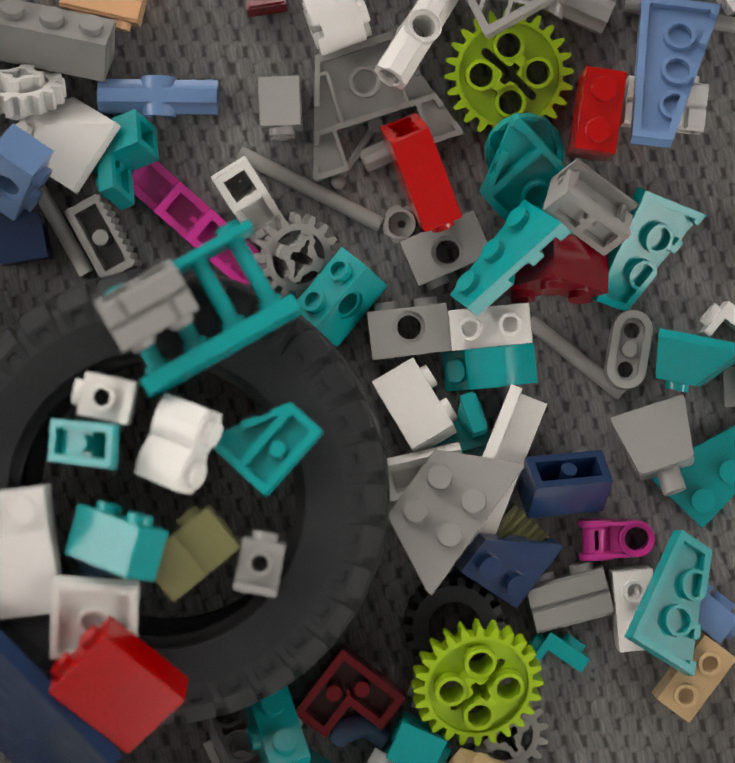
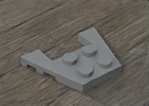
(351, 94)

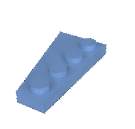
(667, 61)

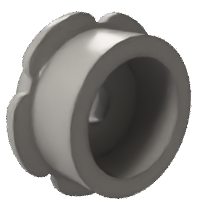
(390, 223)

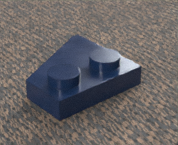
(507, 564)

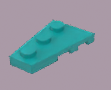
(515, 245)
(710, 478)
(671, 604)

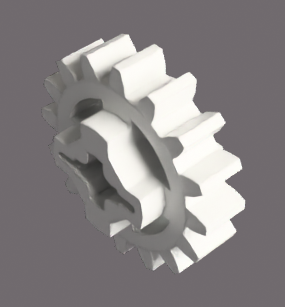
(30, 91)

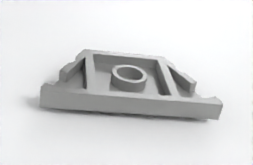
(447, 509)

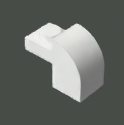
(247, 195)

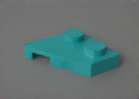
(269, 445)

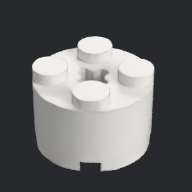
(337, 23)

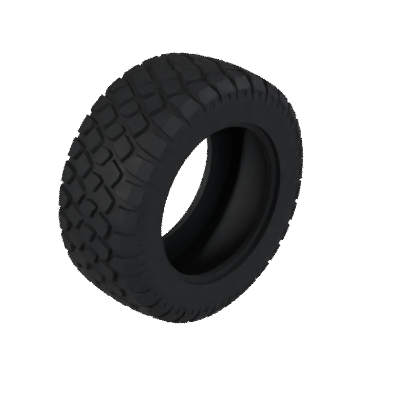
(339, 487)

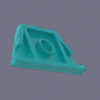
(519, 169)

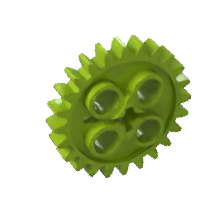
(532, 46)
(477, 682)

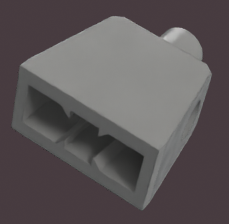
(657, 442)

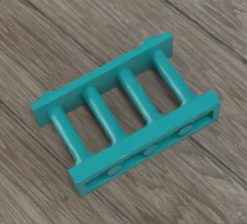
(236, 329)

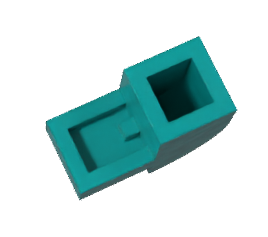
(130, 149)
(489, 367)

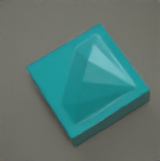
(471, 415)

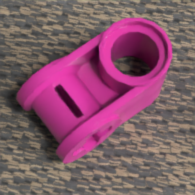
(611, 539)

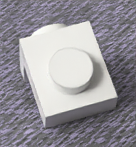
(715, 316)

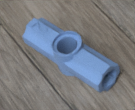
(159, 96)

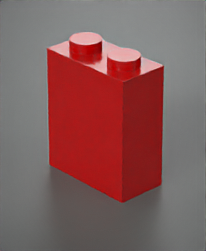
(596, 113)
(421, 173)
(118, 684)

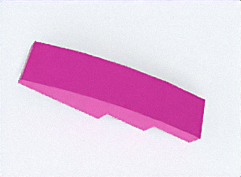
(185, 213)

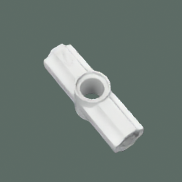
(407, 47)

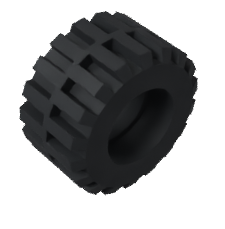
(452, 589)

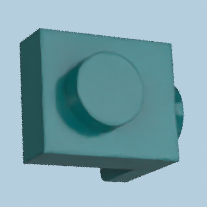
(566, 648)

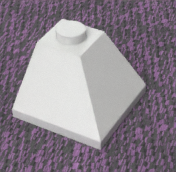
(77, 137)

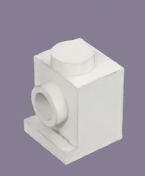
(122, 397)

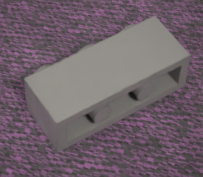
(56, 39)

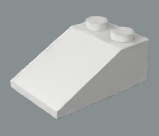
(27, 551)

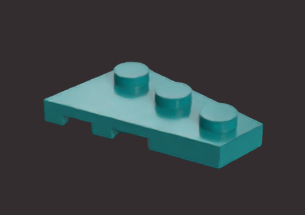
(656, 232)

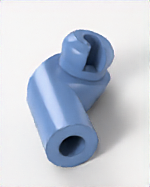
(355, 728)

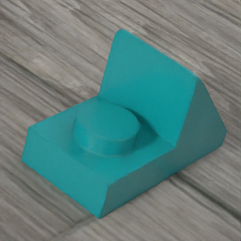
(83, 442)

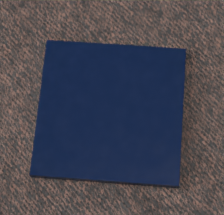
(38, 725)

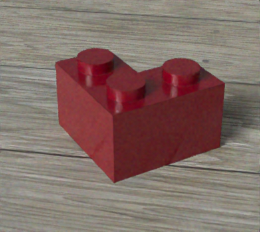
(567, 270)
(345, 683)

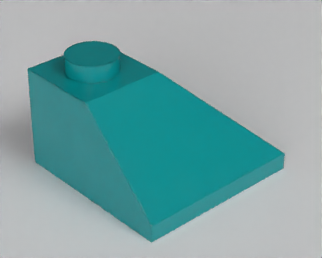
(691, 359)

